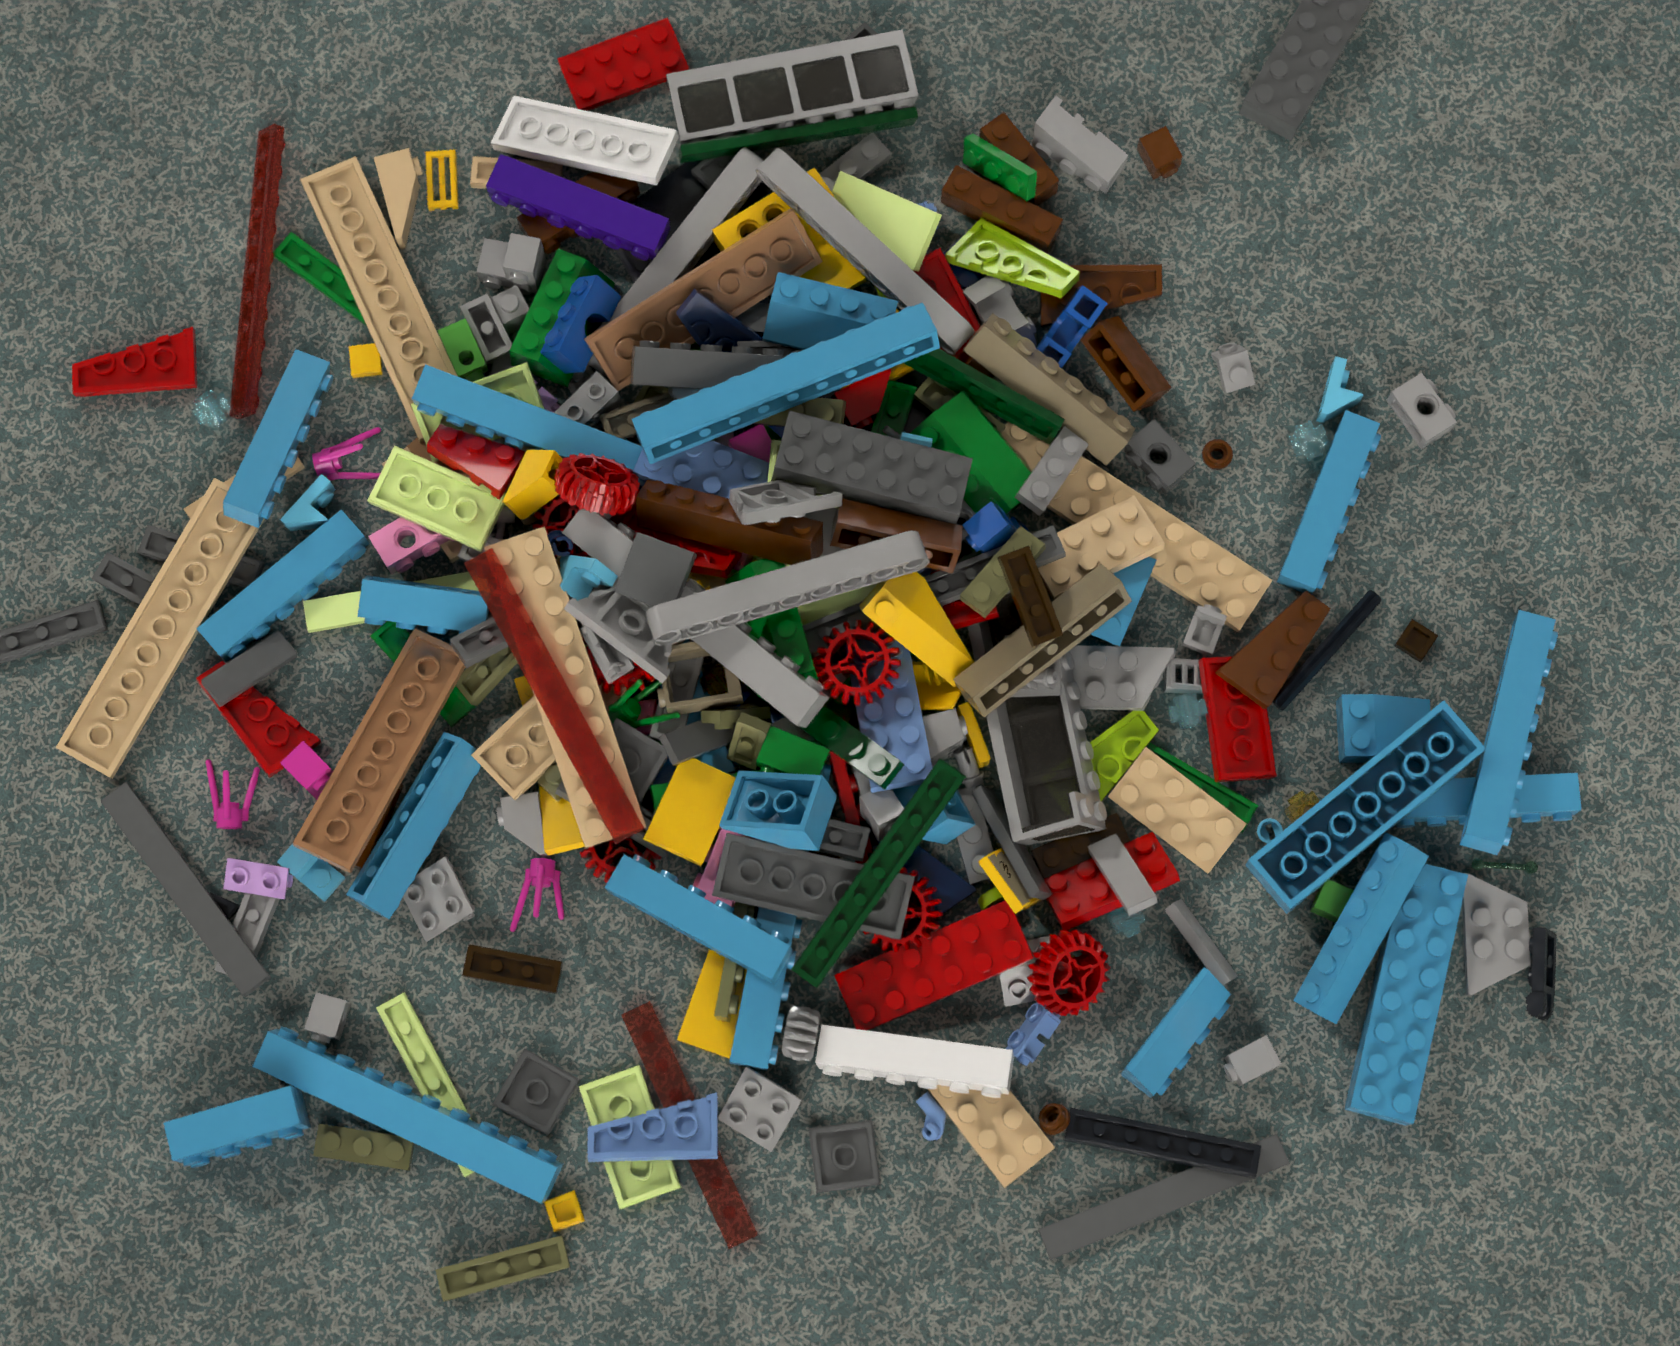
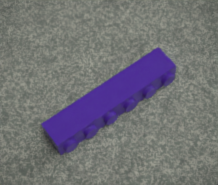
(578, 208)

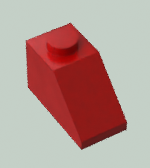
(863, 399)

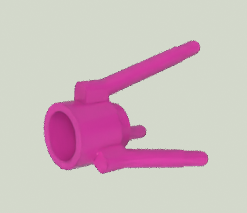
(329, 459)
(228, 813)
(541, 874)

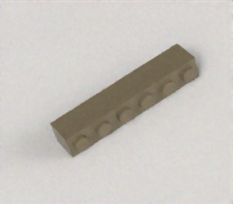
(1041, 379)
(1016, 663)

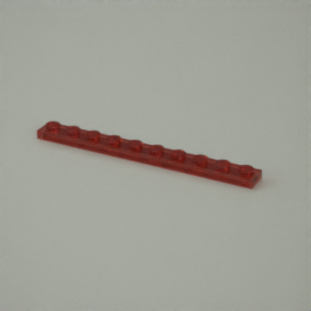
(257, 272)
(554, 696)

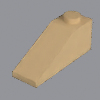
(400, 189)

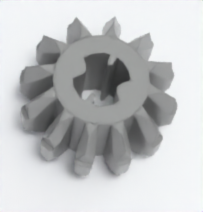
(801, 1033)

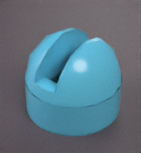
(1262, 832)

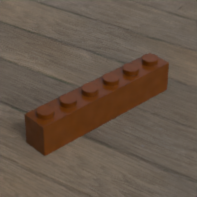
(714, 522)

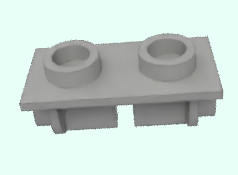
(610, 660)

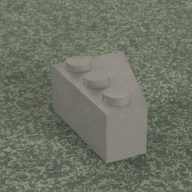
(1077, 148)

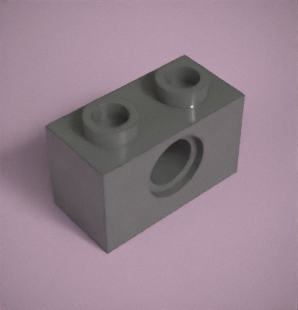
(1156, 440)

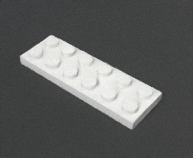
(585, 140)

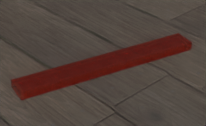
(671, 1089)

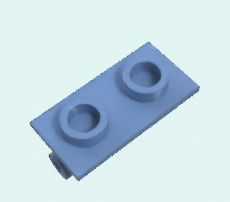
(1025, 1041)

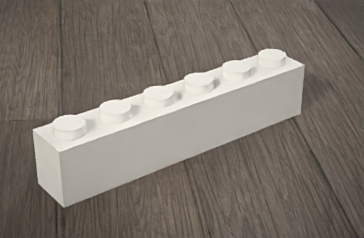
(914, 1060)

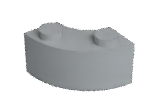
(995, 296)

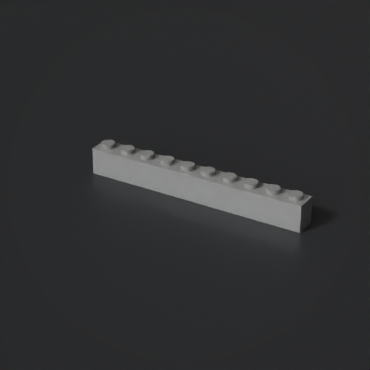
(734, 646)

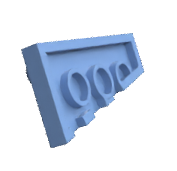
(664, 1134)

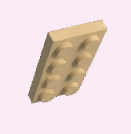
(1109, 538)
(1177, 810)
(996, 1130)

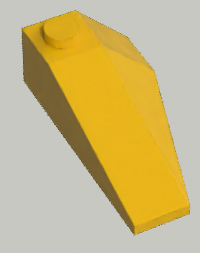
(915, 619)

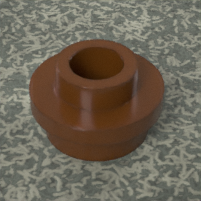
(1217, 445)
(1054, 1118)

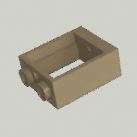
(665, 695)

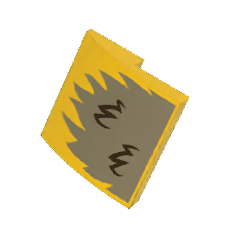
(1007, 881)

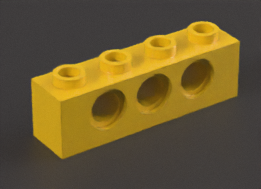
(756, 216)

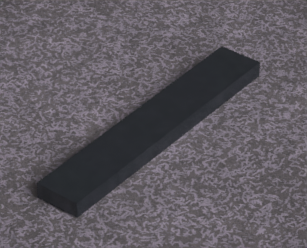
(1163, 1143)

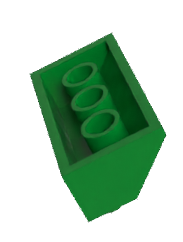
(544, 312)
(995, 468)
(782, 628)

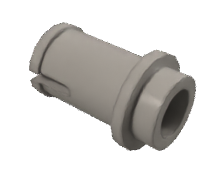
(969, 767)

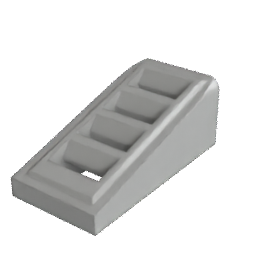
(1171, 686)

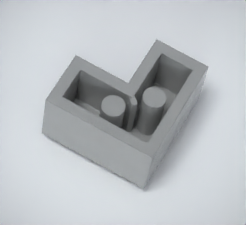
(512, 263)

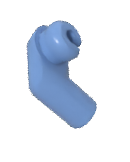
(934, 1118)

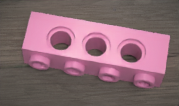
(399, 559)

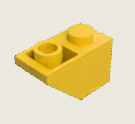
(533, 482)

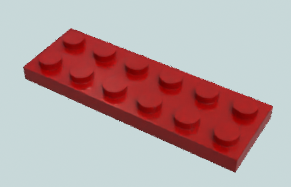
(945, 965)

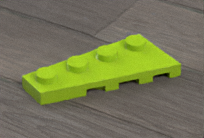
(1008, 258)
(1120, 747)

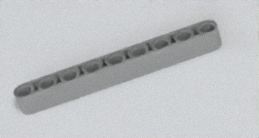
(694, 234)
(861, 246)
(786, 588)

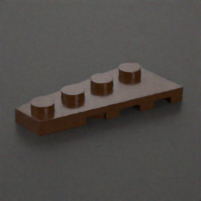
(1113, 283)
(1271, 655)

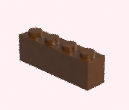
(985, 200)
(552, 236)
(863, 523)

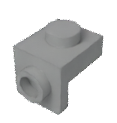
(1233, 367)
(1204, 629)

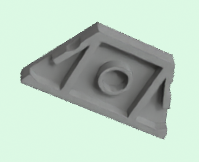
(778, 500)
(624, 626)
(1118, 675)
(1492, 934)

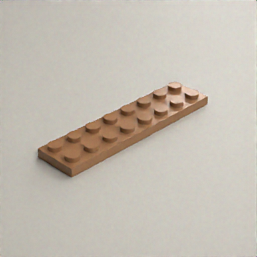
(730, 279)
(381, 751)

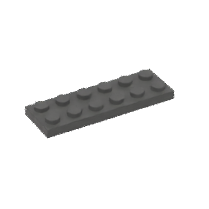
(802, 883)

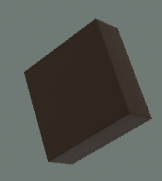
(1416, 640)

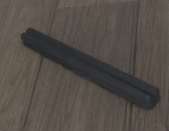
(1326, 649)

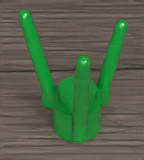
(629, 709)

